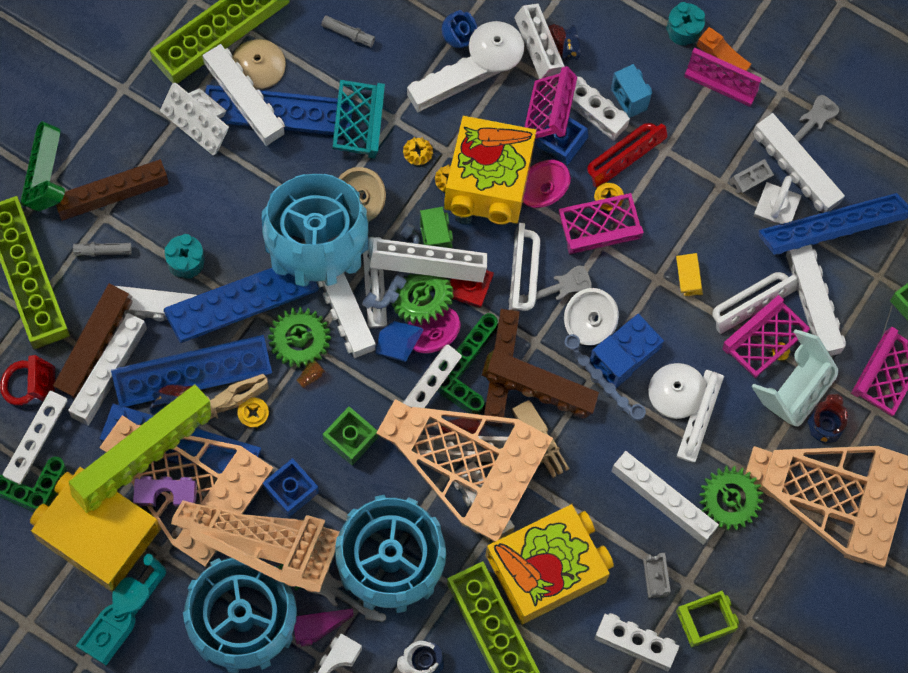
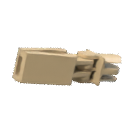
(230, 399)
(527, 413)

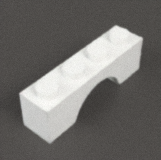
(342, 653)

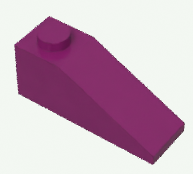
(315, 626)

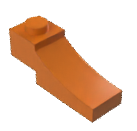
(715, 45)

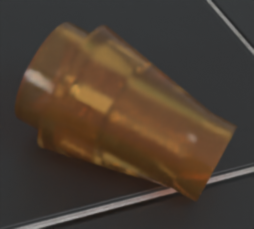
(310, 374)

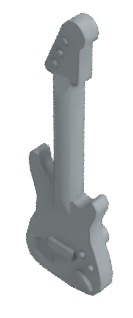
(822, 111)
(574, 281)
(330, 591)

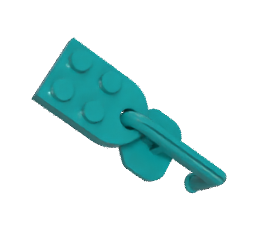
(118, 619)

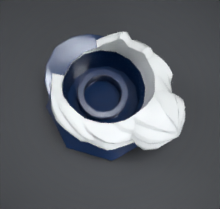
(421, 658)

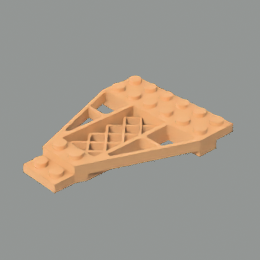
(506, 479)
(231, 491)
(879, 500)
(300, 545)

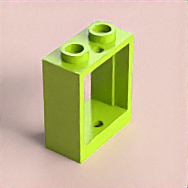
(689, 627)

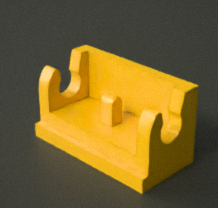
(689, 274)

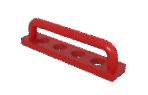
(600, 177)

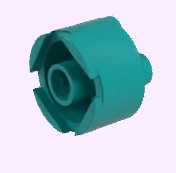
(685, 24)
(184, 246)

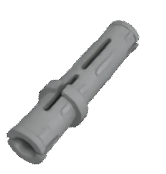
(346, 30)
(102, 249)

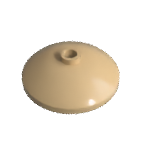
(267, 70)
(370, 183)

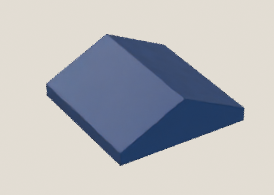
(398, 340)

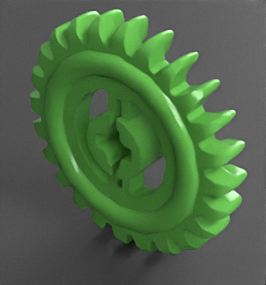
(423, 305)
(299, 320)
(718, 483)

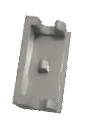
(751, 176)
(656, 576)

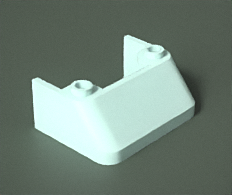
(806, 383)

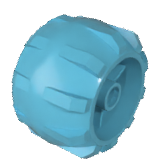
(316, 211)
(393, 515)
(214, 582)

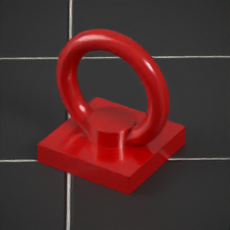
(40, 380)

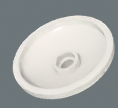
(496, 55)
(581, 313)
(673, 401)

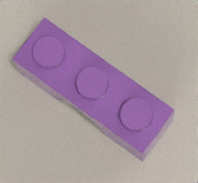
(147, 490)

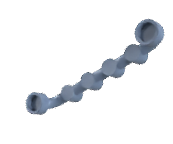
(398, 280)
(635, 412)

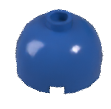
(458, 29)

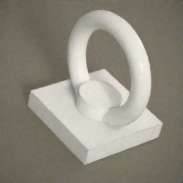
(777, 203)

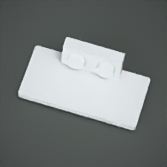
(196, 116)

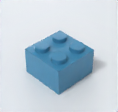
(631, 90)

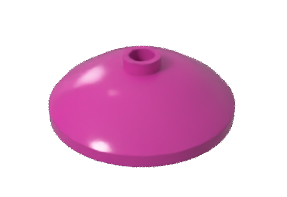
(546, 183)
(438, 332)

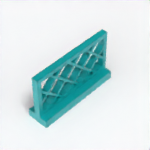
(374, 115)

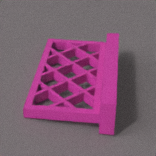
(716, 80)
(559, 105)
(601, 239)
(752, 328)
(873, 367)

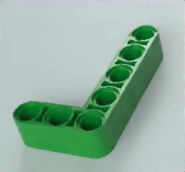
(38, 190)
(454, 376)
(38, 491)

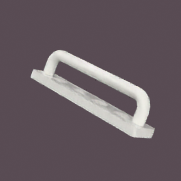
(514, 303)
(377, 318)
(726, 322)
(447, 354)
(57, 404)
(695, 433)

